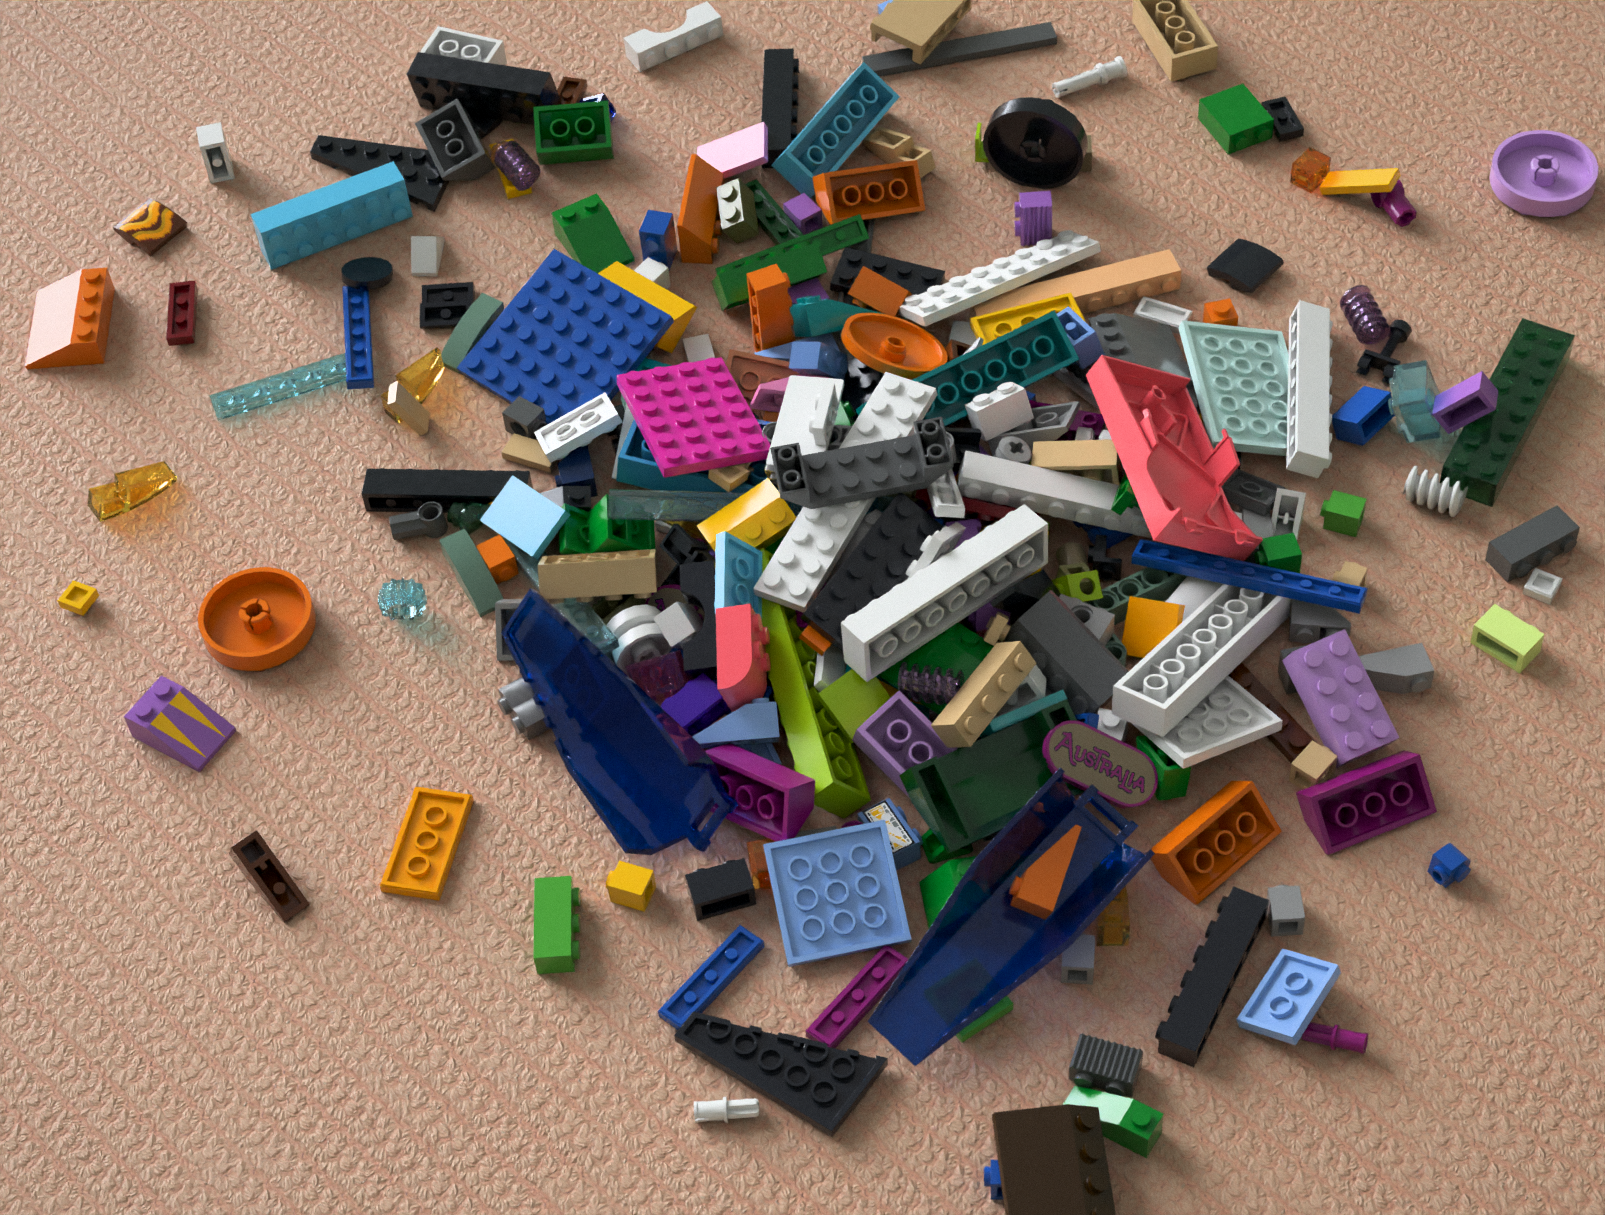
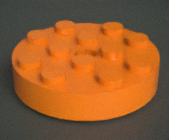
(256, 619)

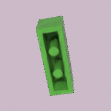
(555, 924)

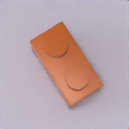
(877, 292)

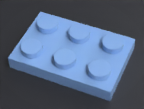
(1288, 996)

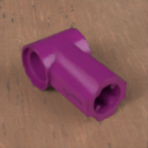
(1395, 205)

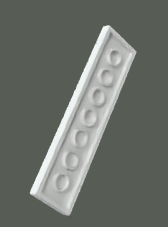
(998, 278)

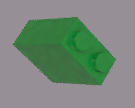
(1235, 118)

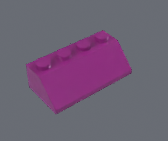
(768, 795)
(1367, 801)

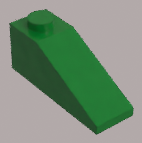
(1122, 1118)

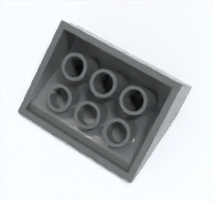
(1140, 343)

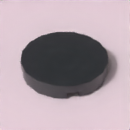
(367, 272)

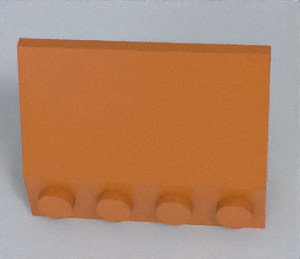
(72, 321)

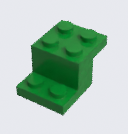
(597, 533)

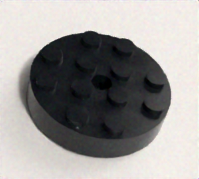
(1035, 143)

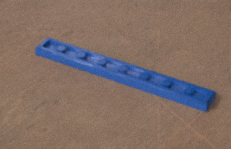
(1250, 576)

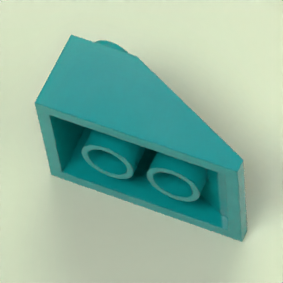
(821, 316)

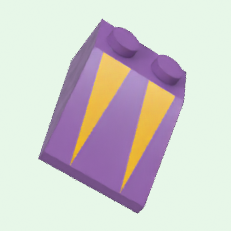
(178, 724)

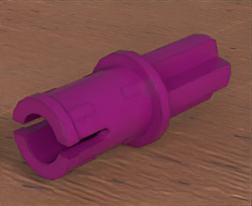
(1336, 1037)

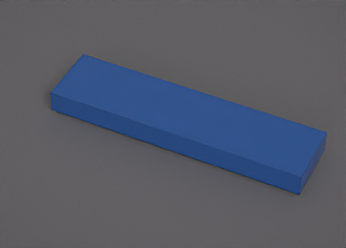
(712, 977)

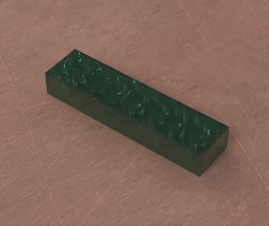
(1524, 384)

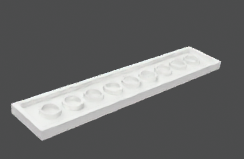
(823, 533)

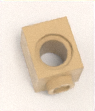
(1313, 766)

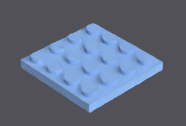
(836, 893)

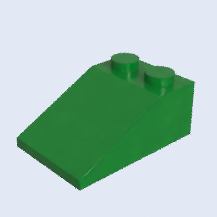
(591, 234)

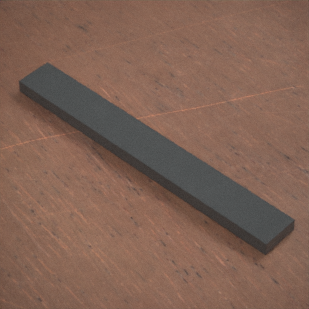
(965, 49)

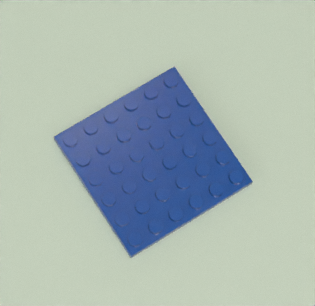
(564, 339)

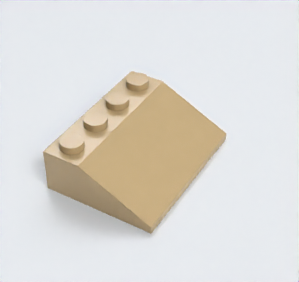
(598, 575)

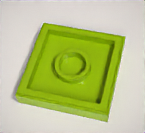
(852, 701)

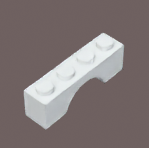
(652, 48)

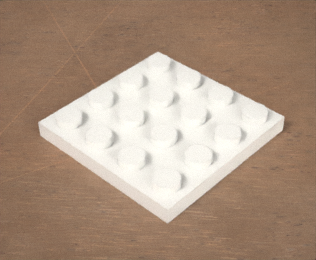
(1217, 725)

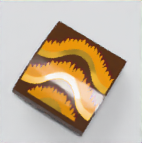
(150, 226)

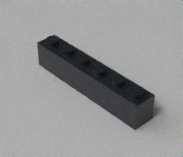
(779, 100)
(410, 488)
(1212, 976)

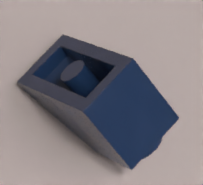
(577, 470)

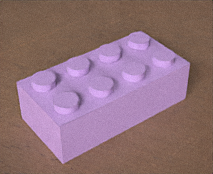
(1340, 698)
(899, 738)

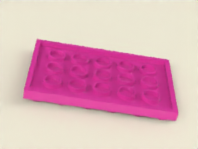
(693, 417)

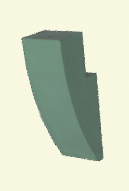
(470, 330)
(471, 571)

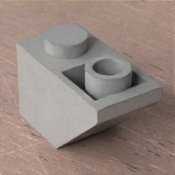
(1314, 622)

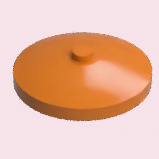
(892, 345)

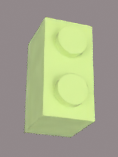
(1507, 638)

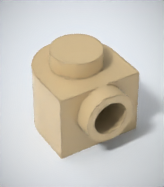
(1352, 574)

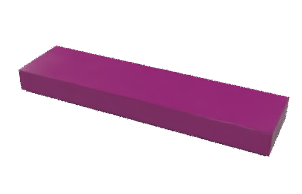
(857, 998)

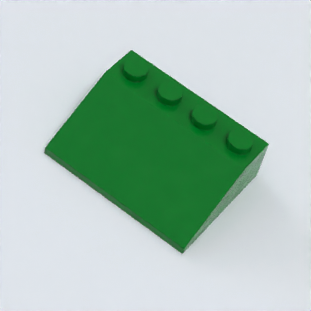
(953, 648)

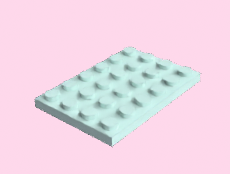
(1240, 384)

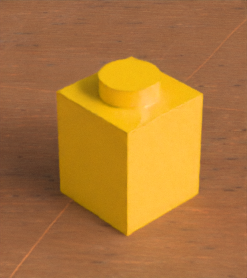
(631, 885)

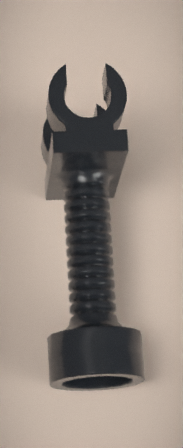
(1399, 333)

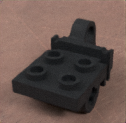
(683, 550)

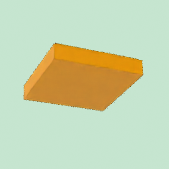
(1149, 624)

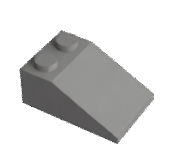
(1048, 425)

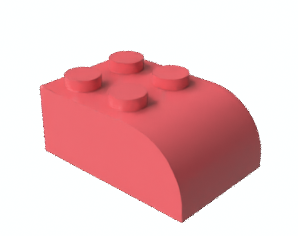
(741, 655)

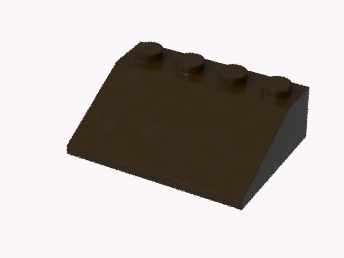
(1053, 1161)

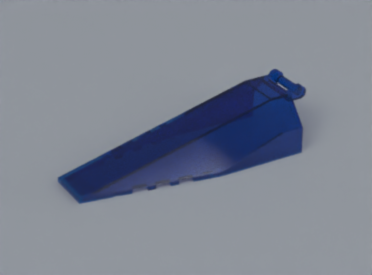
(615, 740)
(986, 947)

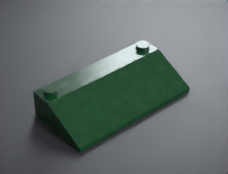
(985, 784)

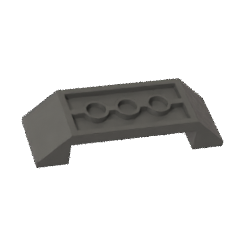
(863, 469)

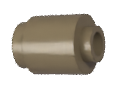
(1071, 554)

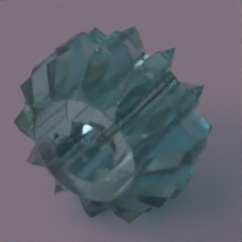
(402, 599)

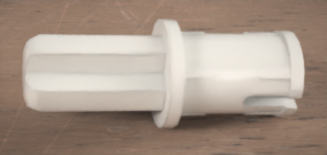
(725, 1109)

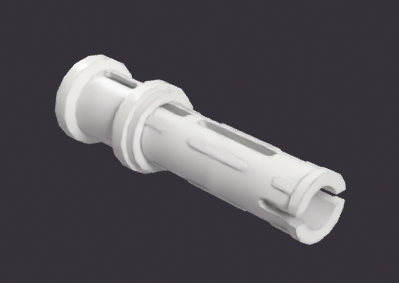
(1100, 74)

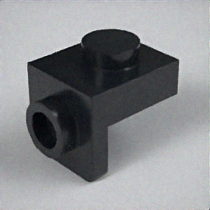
(1107, 568)

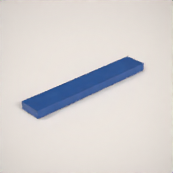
(358, 338)

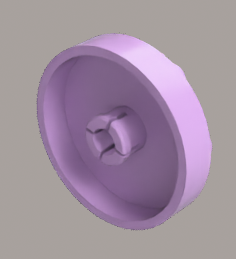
(1543, 173)

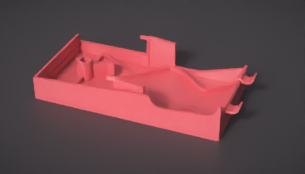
(1170, 458)

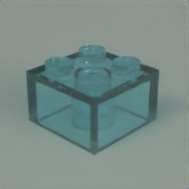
(1413, 401)

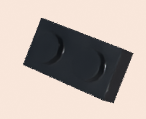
(1286, 123)

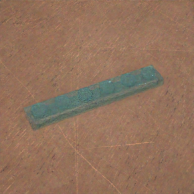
(279, 387)

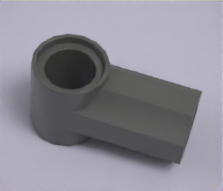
(427, 520)

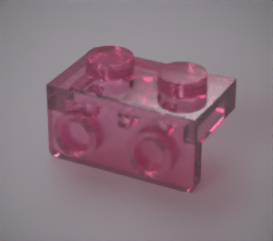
(659, 674)

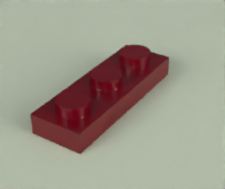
(181, 313)

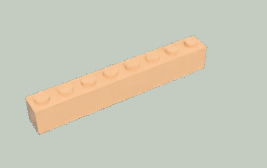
(1098, 286)

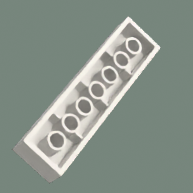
(944, 592)
(1197, 657)

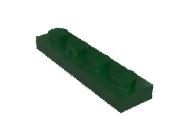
(771, 216)

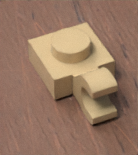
(730, 476)
(997, 628)

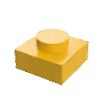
(78, 598)

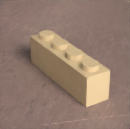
(983, 694)

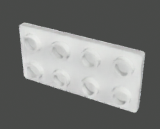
(807, 414)

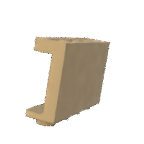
(919, 23)

